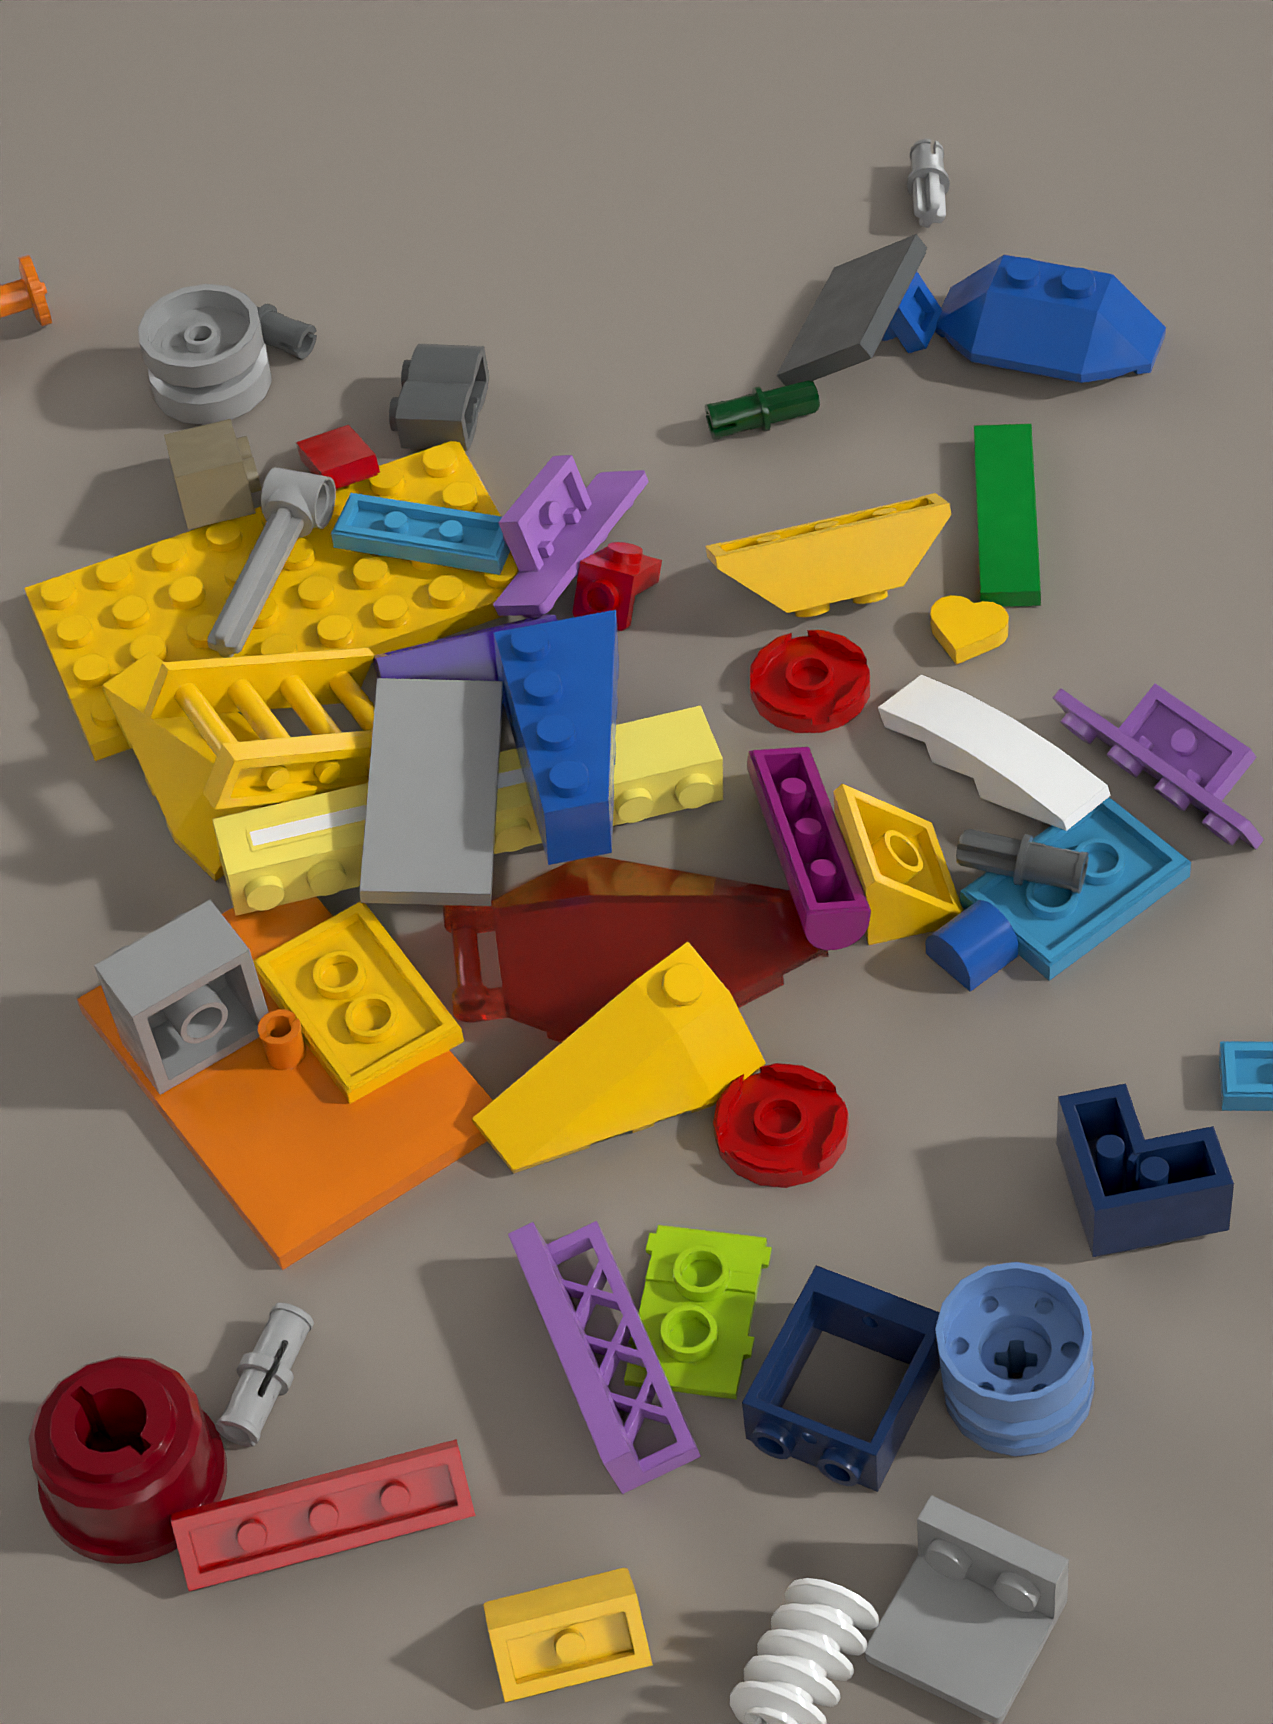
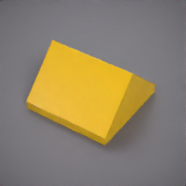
(897, 866)

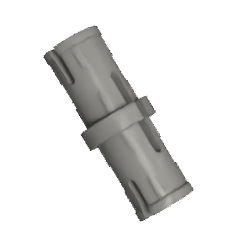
(264, 1374)

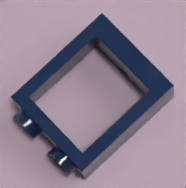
(864, 1318)

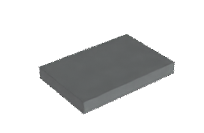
(853, 312)

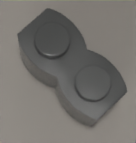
(440, 396)

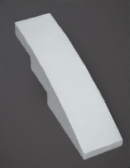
(1002, 755)

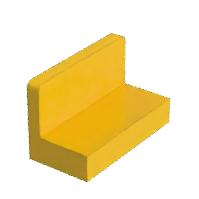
(567, 1634)

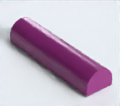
(809, 846)

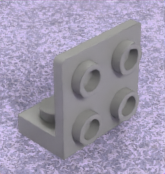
(970, 1611)

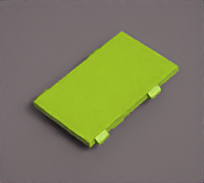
(700, 1307)

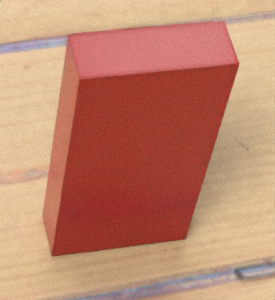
(339, 456)

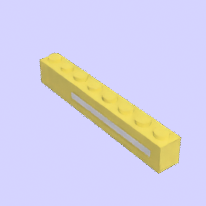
(317, 840)

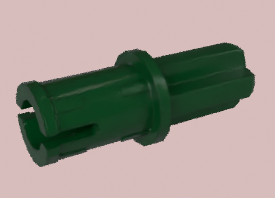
(761, 409)

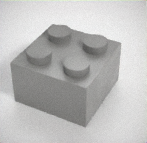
(183, 996)

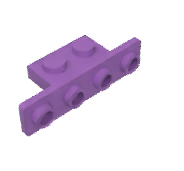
(557, 527)
(1179, 749)

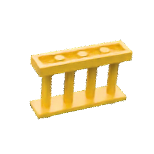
(277, 765)

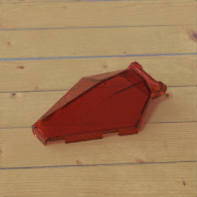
(606, 921)

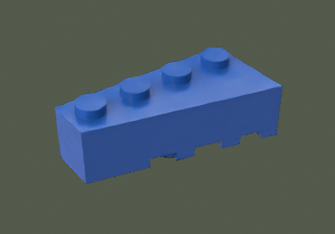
(563, 724)

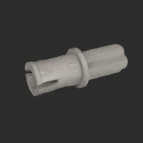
(928, 182)

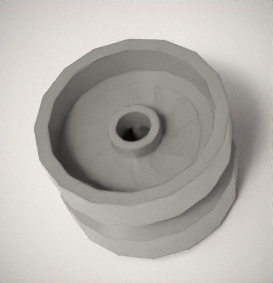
(205, 354)

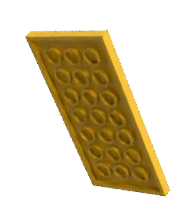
(323, 600)

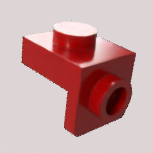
(613, 579)

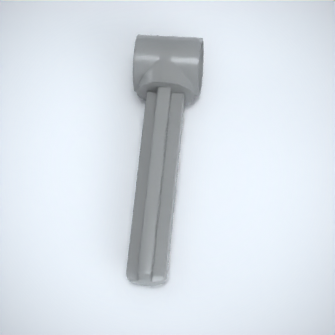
(292, 507)

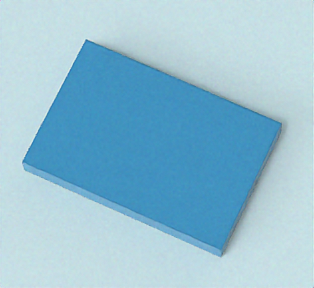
(1123, 878)

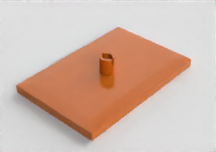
(284, 1134)

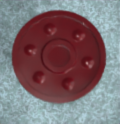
(120, 1455)

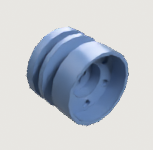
(1010, 1323)

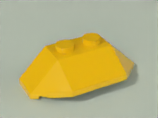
(835, 557)

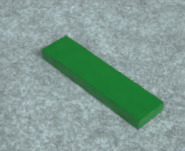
(1007, 515)

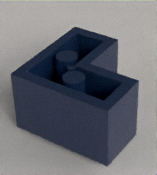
(1134, 1187)

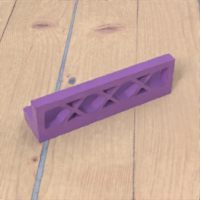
(580, 1364)

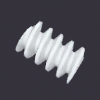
(801, 1653)

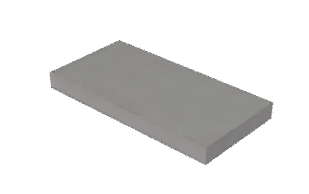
(432, 792)

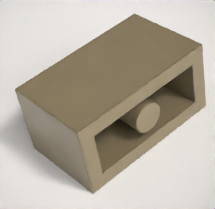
(213, 473)

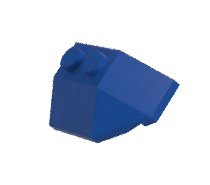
(1050, 321)

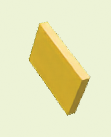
(358, 1001)

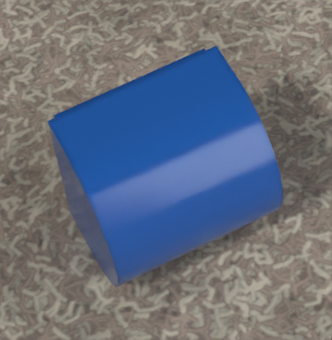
(974, 944)

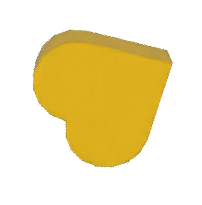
(968, 627)

